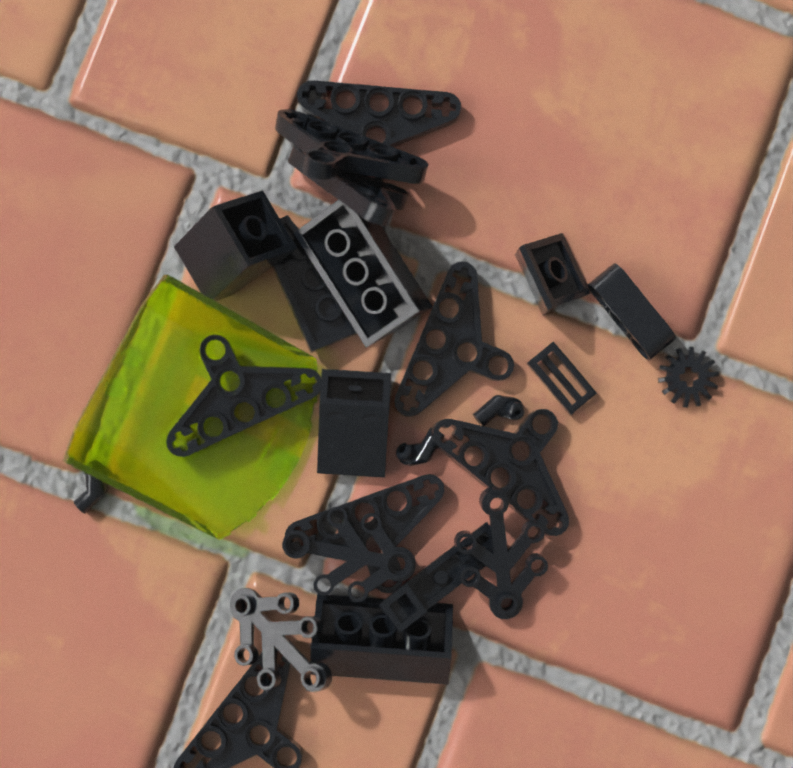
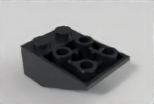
(353, 422)

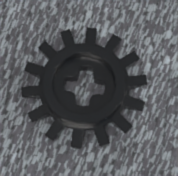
(679, 387)

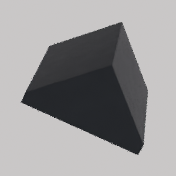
(551, 273)

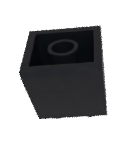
(234, 245)

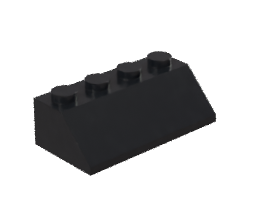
(362, 272)
(364, 643)

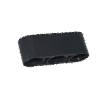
(631, 311)

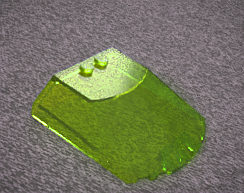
(152, 386)

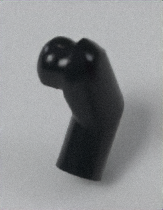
(499, 406)
(417, 453)
(94, 493)

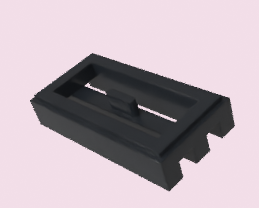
(542, 356)

